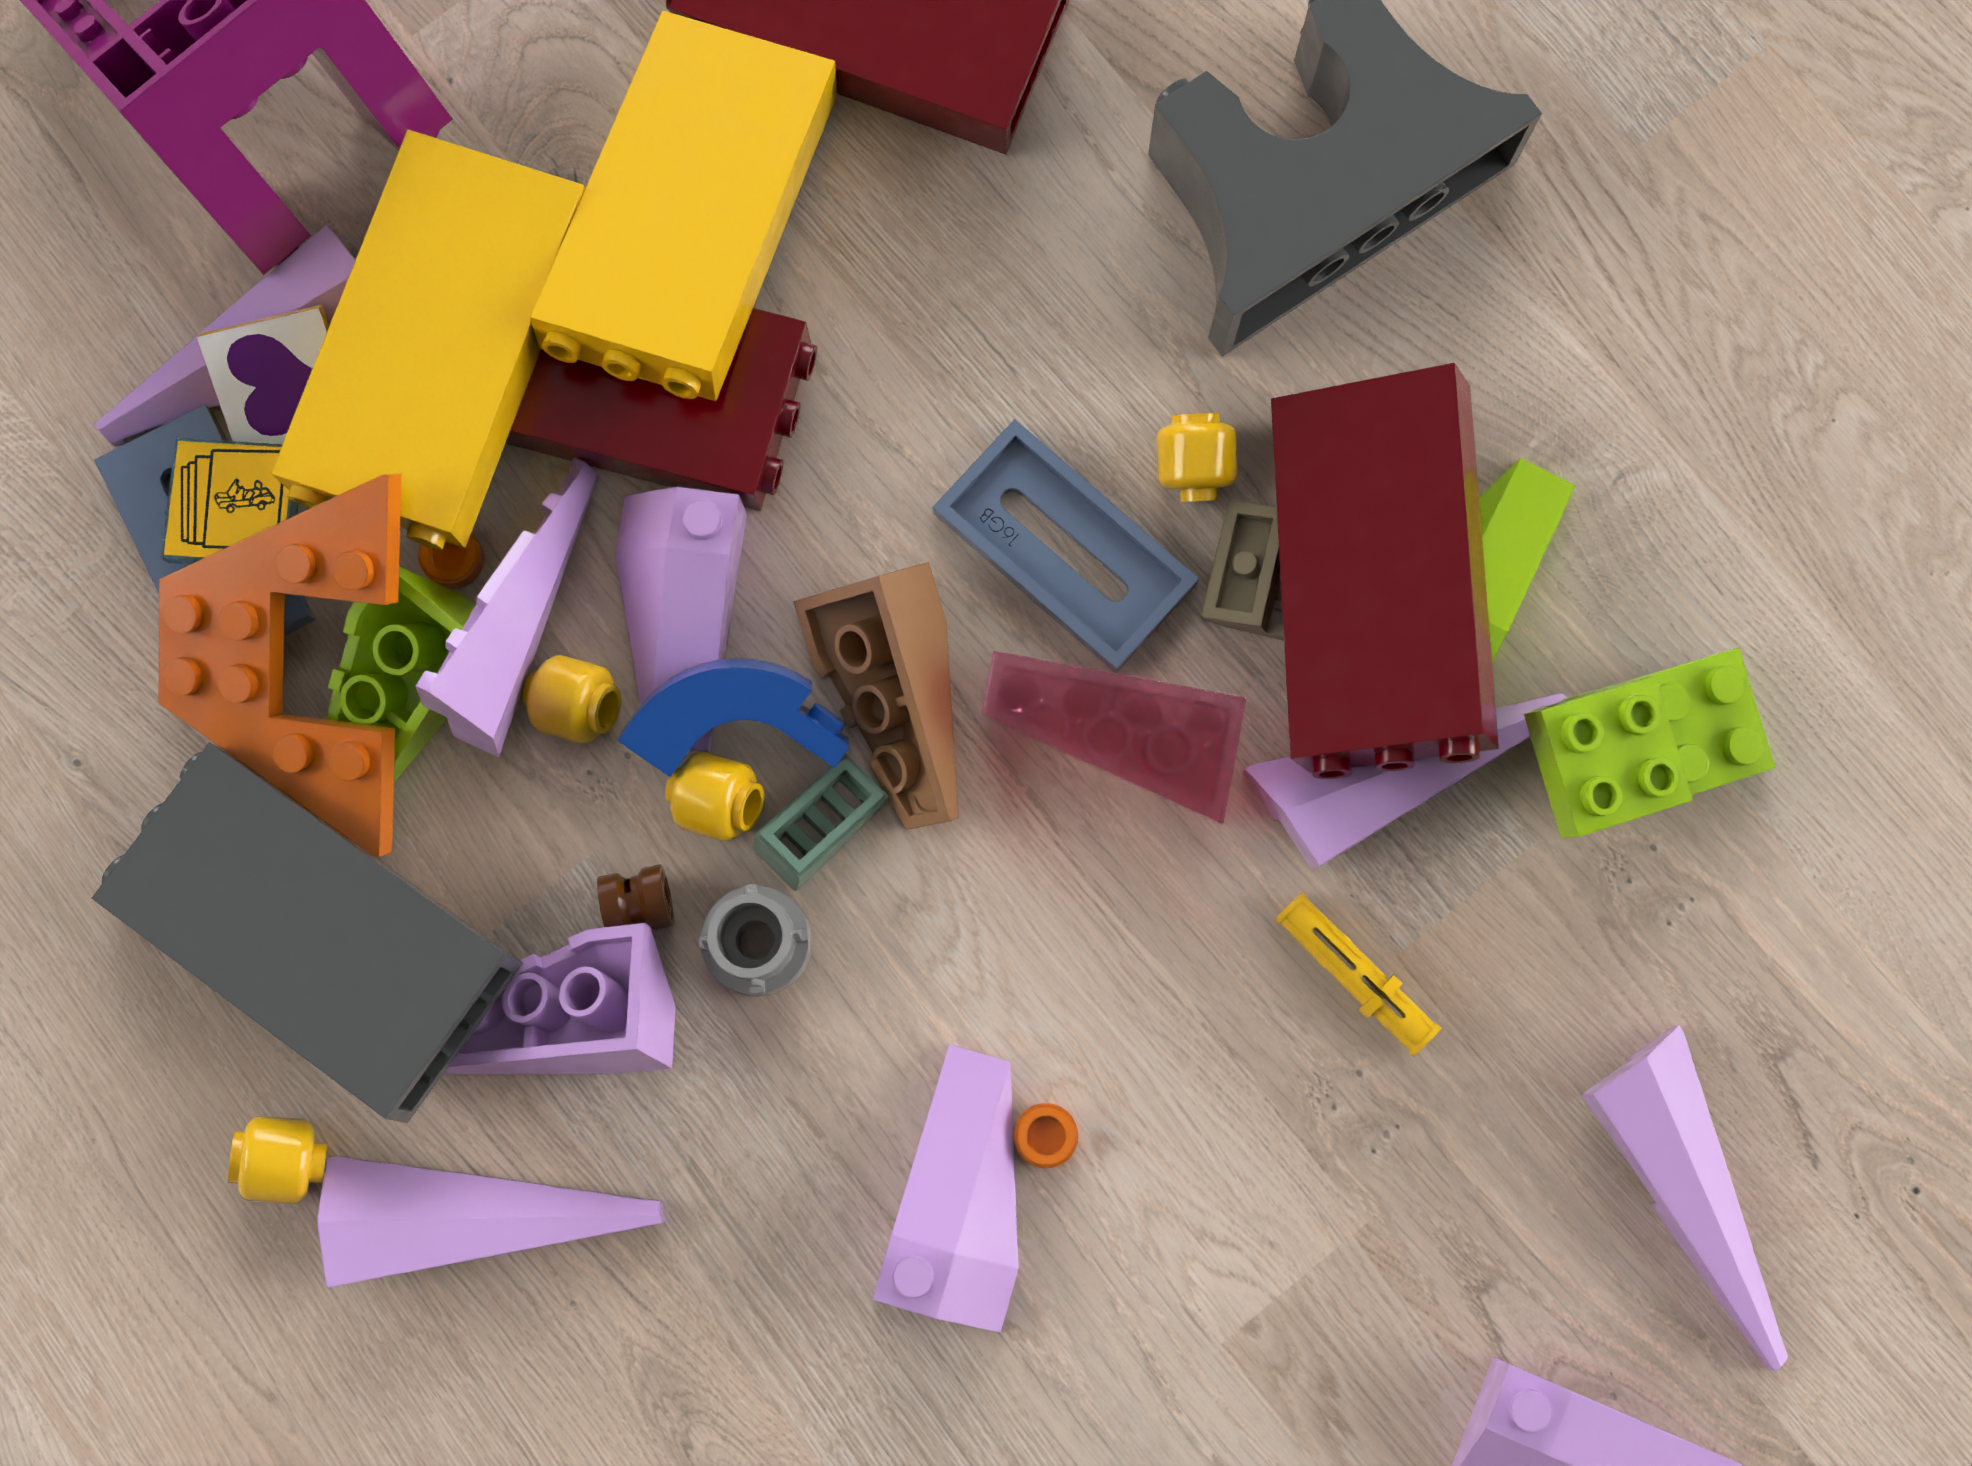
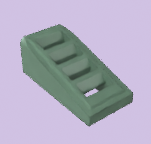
(781, 859)

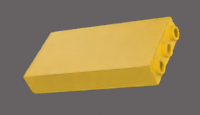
(685, 207)
(431, 338)

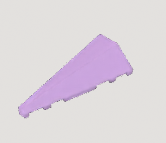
(305, 279)
(498, 643)
(1338, 813)
(1668, 1138)
(410, 1219)

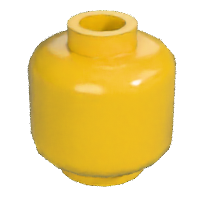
(1197, 455)
(571, 699)
(714, 796)
(276, 1160)

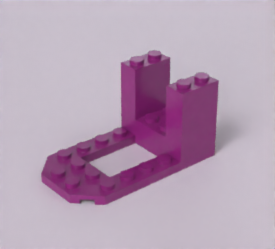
(207, 62)

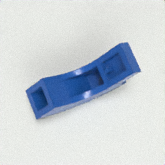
(727, 692)

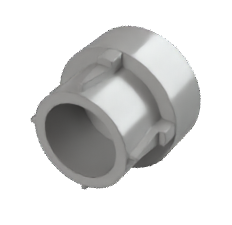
(728, 922)

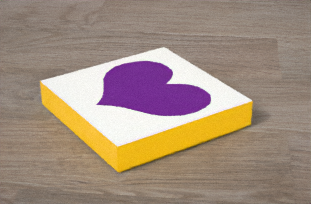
(263, 370)

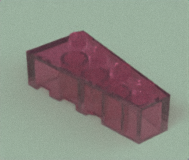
(1134, 728)

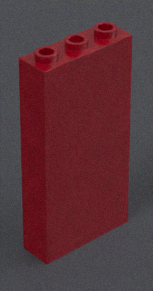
(929, 61)
(672, 439)
(1383, 574)

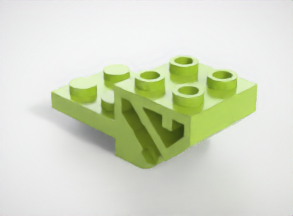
(1648, 742)

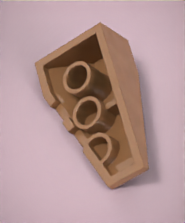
(891, 666)

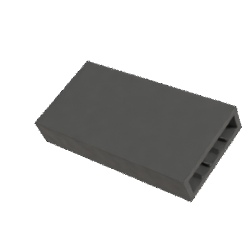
(306, 933)

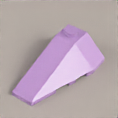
(580, 1011)

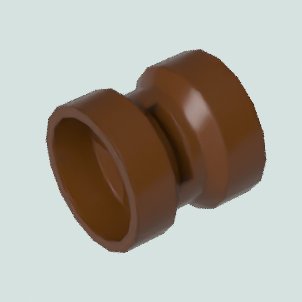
(636, 899)

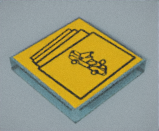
(220, 497)

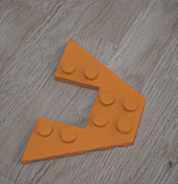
(227, 654)

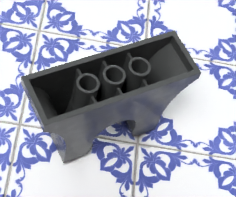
(1312, 209)

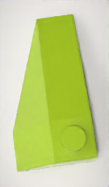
(1516, 527)
(386, 657)

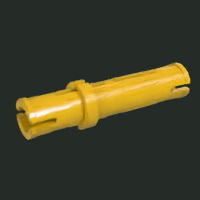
(1414, 1027)

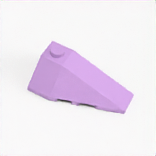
(678, 580)
(958, 1217)
(1540, 1423)

